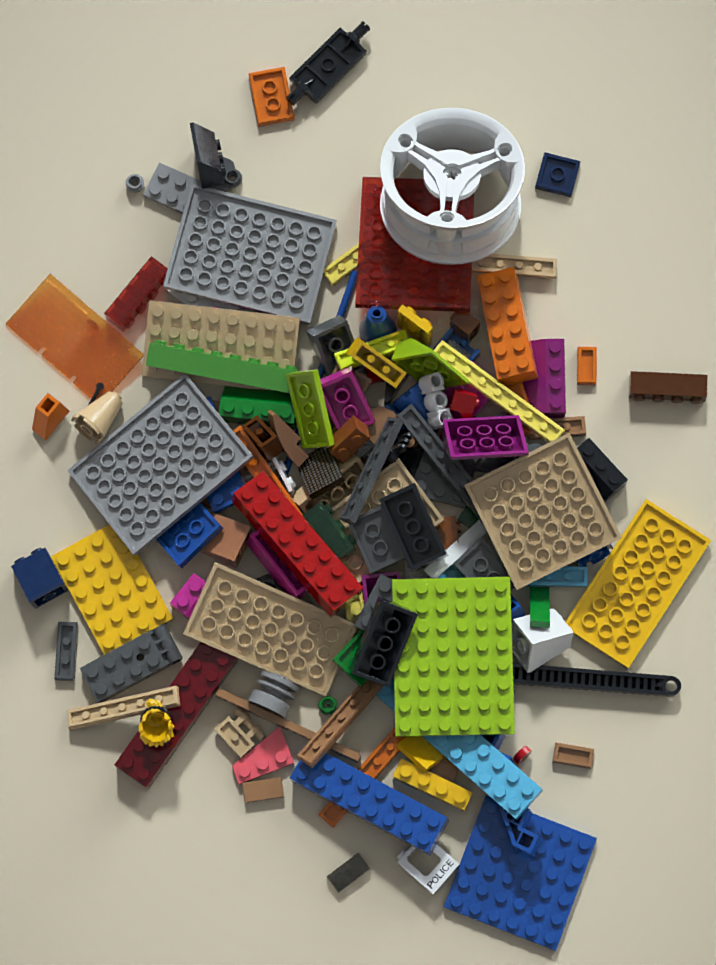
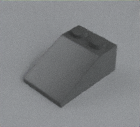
(331, 338)

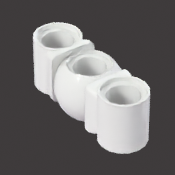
(435, 400)

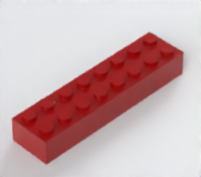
(297, 544)

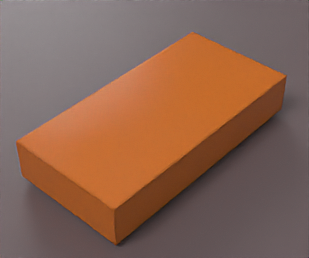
(586, 365)

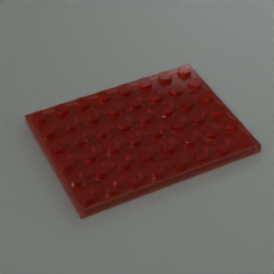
(392, 275)

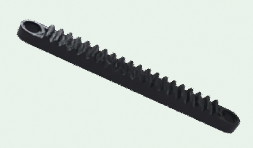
(595, 680)

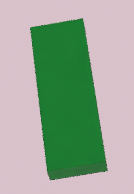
(539, 607)

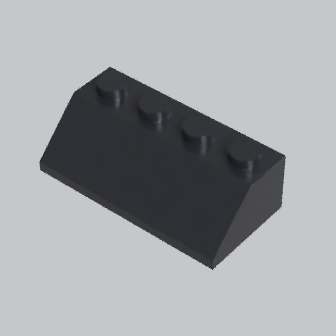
(383, 641)

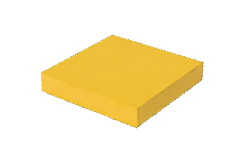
(420, 752)

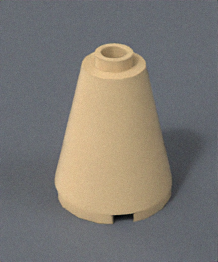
(98, 416)

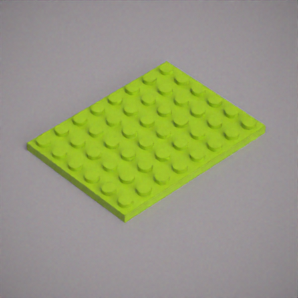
(457, 658)

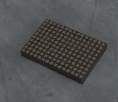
(320, 472)

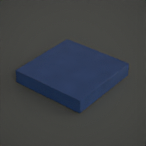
(557, 174)

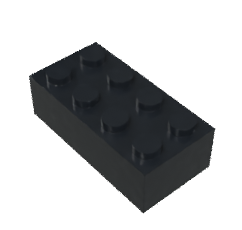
(413, 527)

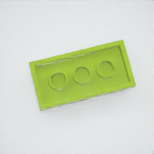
(310, 409)

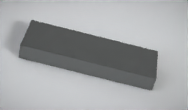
(66, 651)

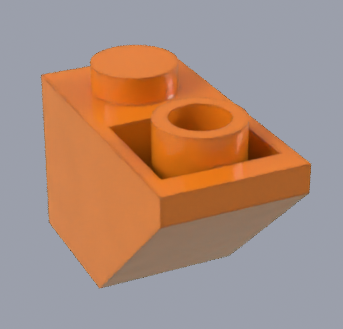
(48, 416)

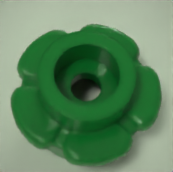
(328, 700)

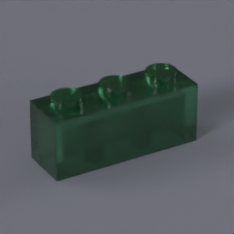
(330, 530)

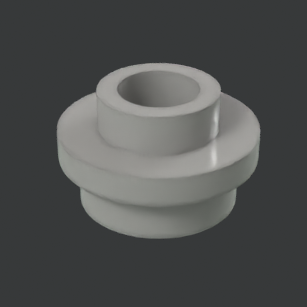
(134, 178)

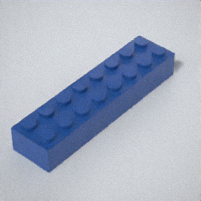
(372, 802)

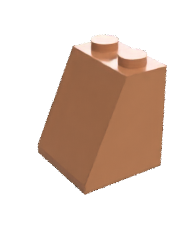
(230, 542)

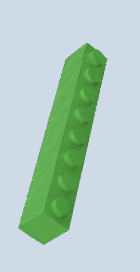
(219, 367)

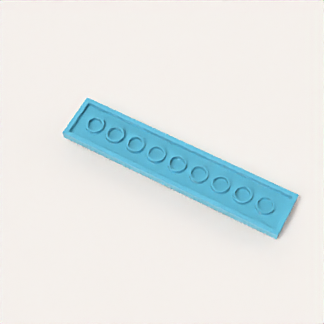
(482, 764)

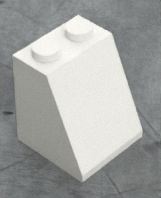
(538, 645)

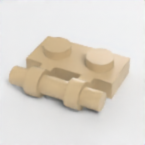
(235, 737)

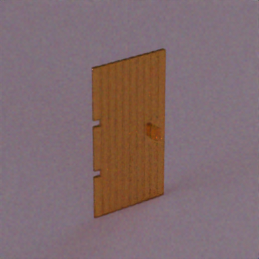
(74, 338)

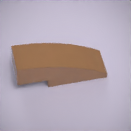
(287, 438)

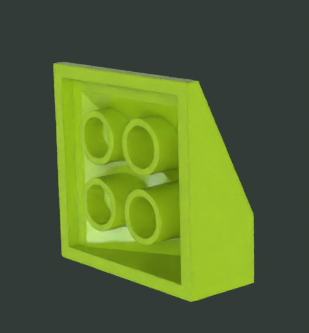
(421, 360)

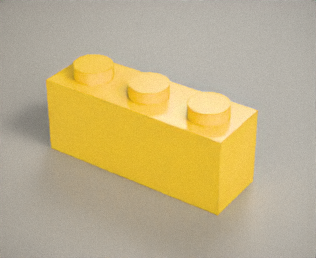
(376, 362)

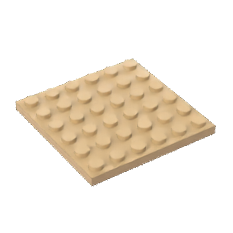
(543, 511)

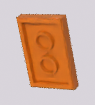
(269, 95)

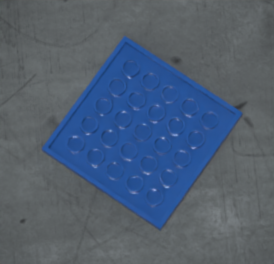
(514, 889)

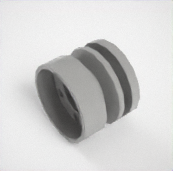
(274, 693)

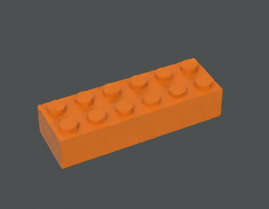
(507, 326)

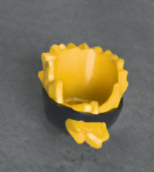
(155, 724)

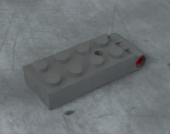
(121, 667)

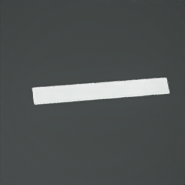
(456, 550)

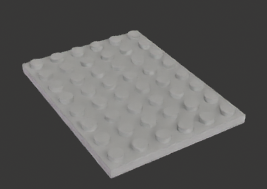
(249, 253)
(160, 464)

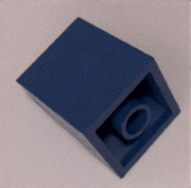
(39, 577)

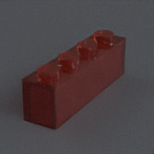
(137, 294)

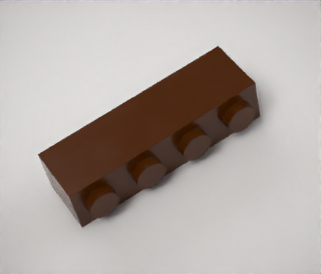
(668, 386)

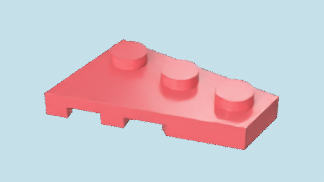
(264, 758)

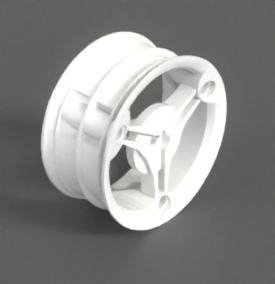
(451, 176)

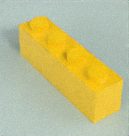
(432, 785)

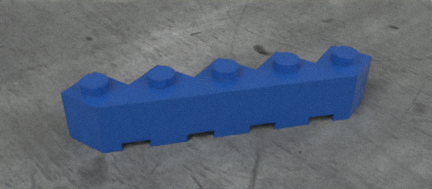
(520, 837)

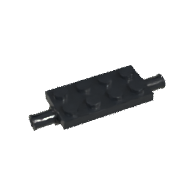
(328, 65)

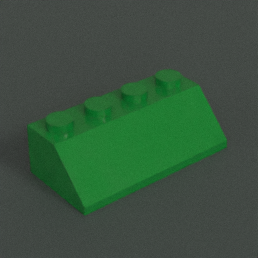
(243, 404)

